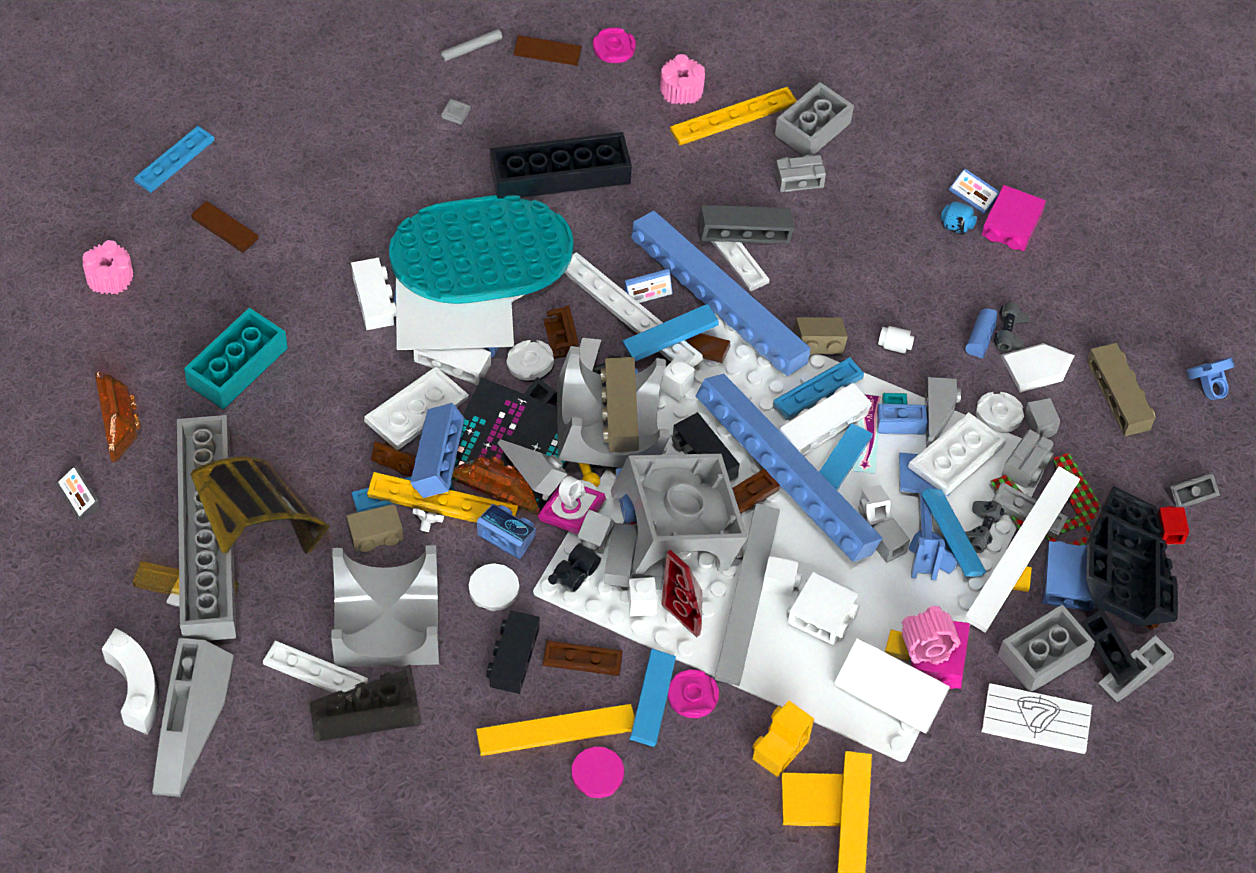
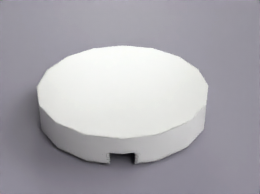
(530, 360)
(991, 411)
(493, 587)

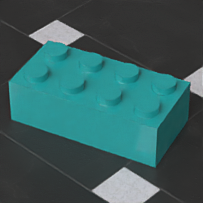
(236, 358)

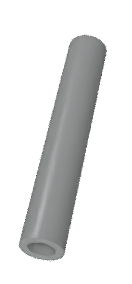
(471, 45)

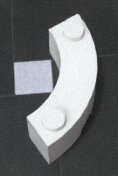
(142, 694)

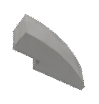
(620, 555)
(1150, 660)

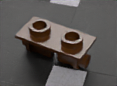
(395, 459)

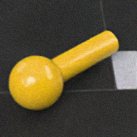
(588, 475)

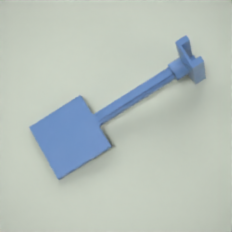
(928, 550)

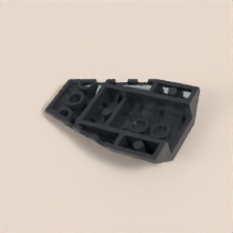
(1129, 562)

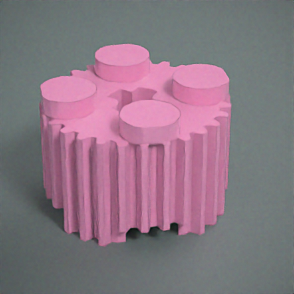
(682, 80)
(107, 268)
(930, 636)

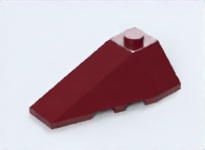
(682, 594)

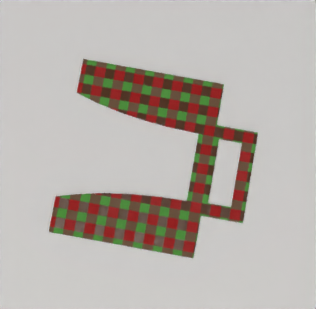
(1082, 499)

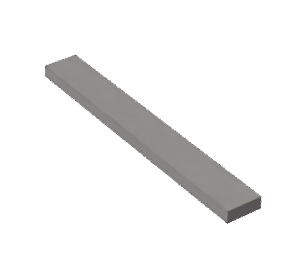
(747, 595)

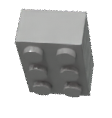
(814, 120)
(1046, 648)

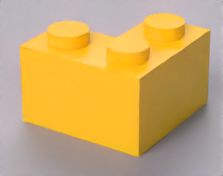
(785, 739)

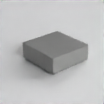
(455, 111)

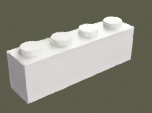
(826, 419)

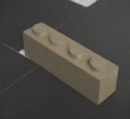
(1121, 389)
(621, 404)

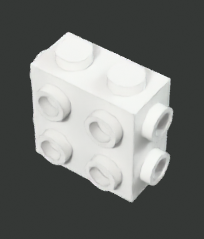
(823, 608)

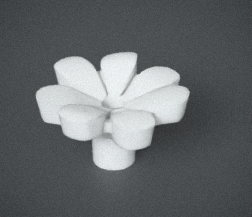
(427, 519)

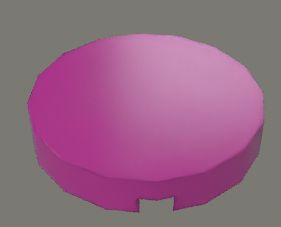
(614, 51)
(689, 700)
(597, 772)

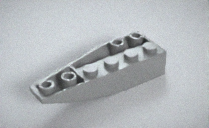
(191, 710)

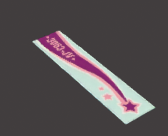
(867, 460)

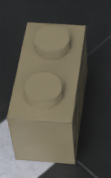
(822, 334)
(375, 528)

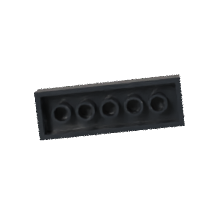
(560, 165)

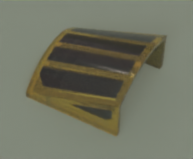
(252, 492)

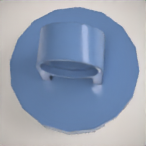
(1211, 374)

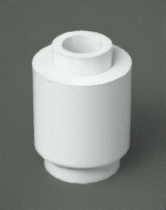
(896, 339)

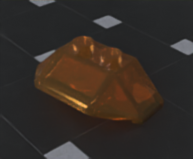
(117, 414)
(498, 481)

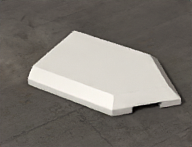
(1037, 366)

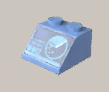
(505, 530)

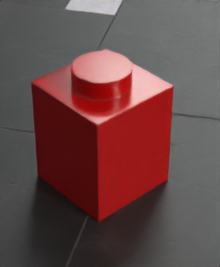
(1173, 524)

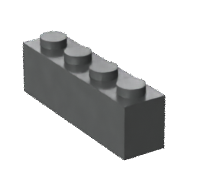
(745, 224)

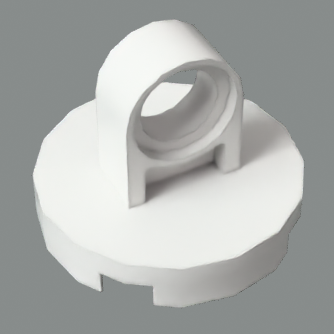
(569, 491)

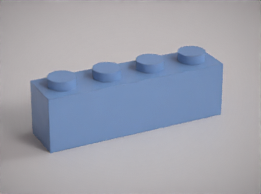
(437, 450)

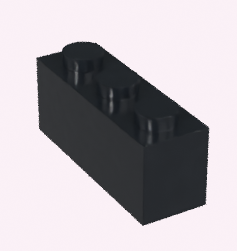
(697, 437)
(513, 651)

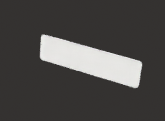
(588, 351)

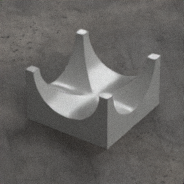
(582, 416)
(681, 507)
(385, 612)

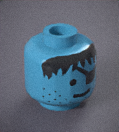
(958, 217)

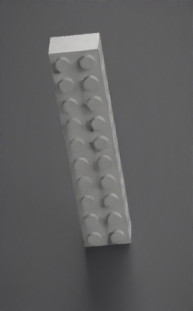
(204, 571)

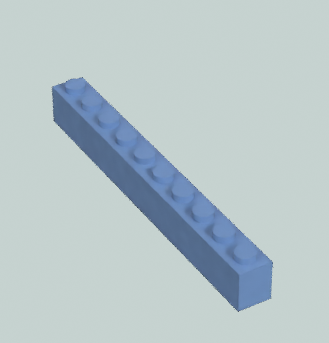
(721, 293)
(789, 467)

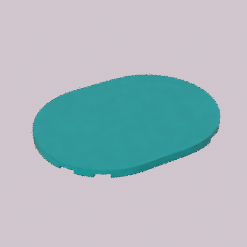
(481, 249)

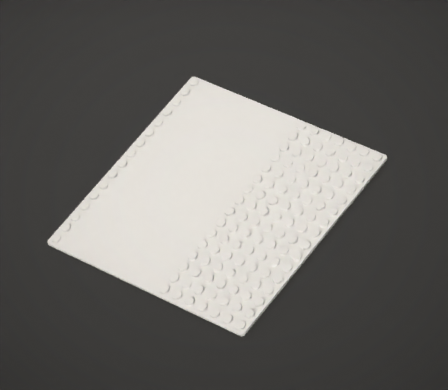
(781, 658)

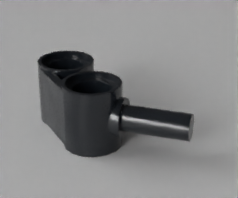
(580, 565)

